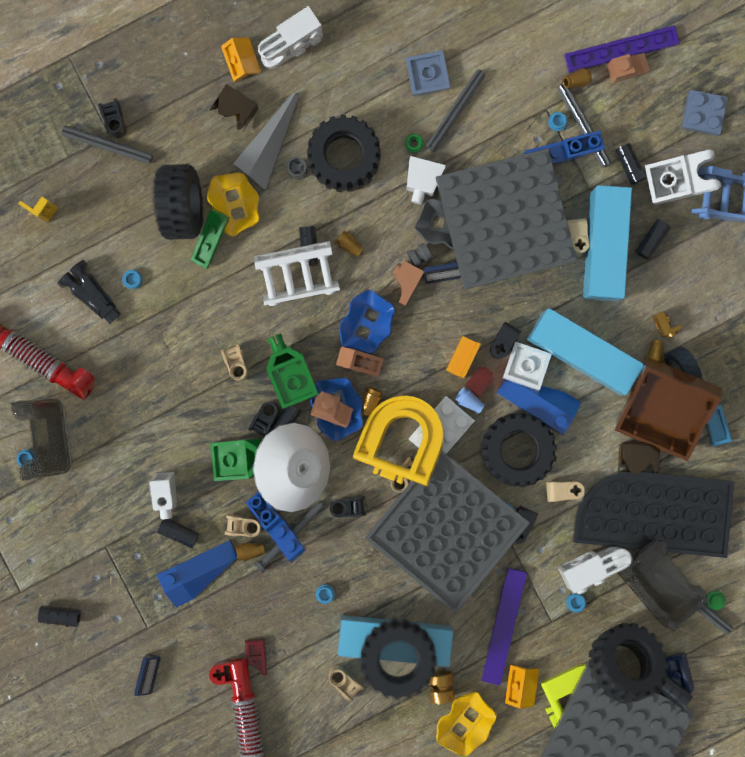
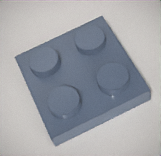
(427, 73)
(704, 112)

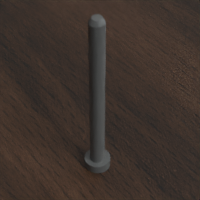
(297, 528)

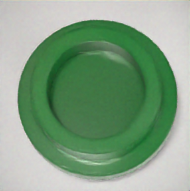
(716, 600)

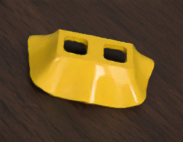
(247, 200)
(477, 730)

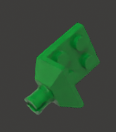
(289, 373)
(234, 459)

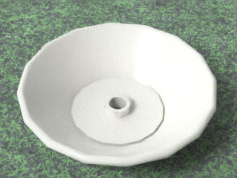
(279, 463)

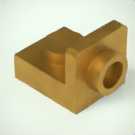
(663, 324)

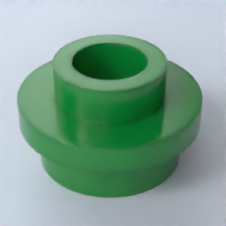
(413, 137)

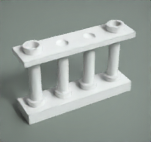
(284, 259)

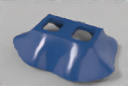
(379, 330)
(349, 398)

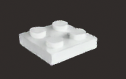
(527, 366)

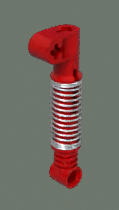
(54, 370)
(244, 704)

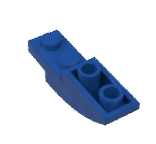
(573, 147)
(276, 526)

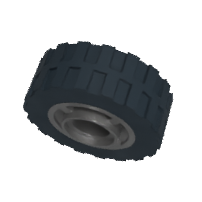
(683, 360)

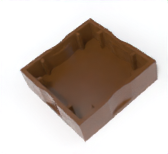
(668, 408)

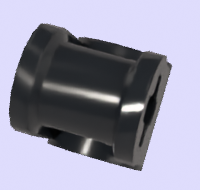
(112, 115)
(506, 338)
(264, 420)
(350, 507)
(531, 517)

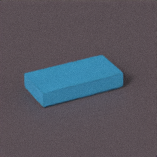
(718, 428)

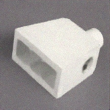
(422, 178)
(163, 486)

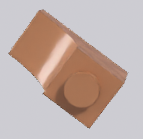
(627, 67)
(408, 278)
(359, 361)
(331, 409)

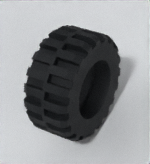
(344, 128)
(178, 201)
(537, 468)
(646, 649)
(398, 685)

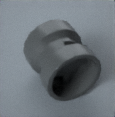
(299, 165)
(419, 255)

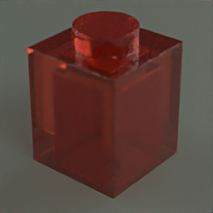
(480, 381)

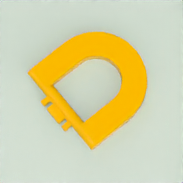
(376, 427)

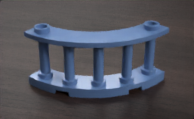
(727, 180)

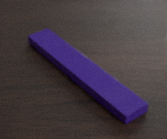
(633, 45)
(503, 626)

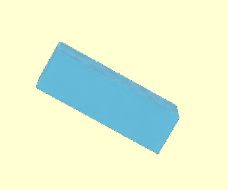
(607, 243)
(585, 352)
(355, 629)

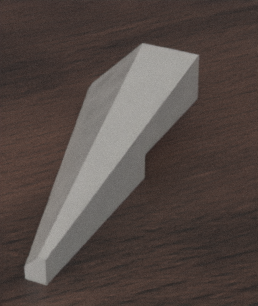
(261, 154)

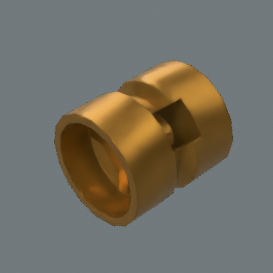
(441, 688)

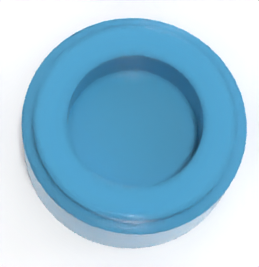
(132, 279)
(575, 602)

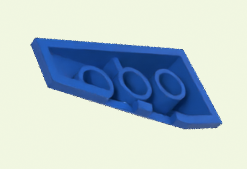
(548, 404)
(192, 576)

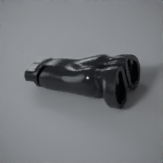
(89, 292)

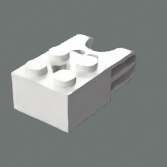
(291, 39)
(685, 175)
(593, 568)

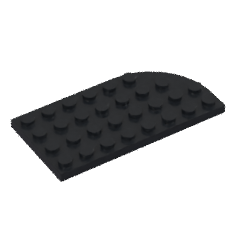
(642, 507)

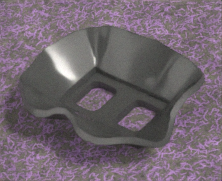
(424, 227)

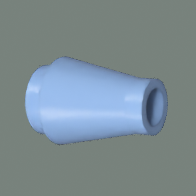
(469, 400)

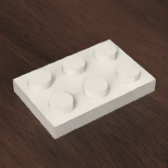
(454, 422)

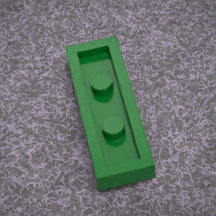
(210, 238)

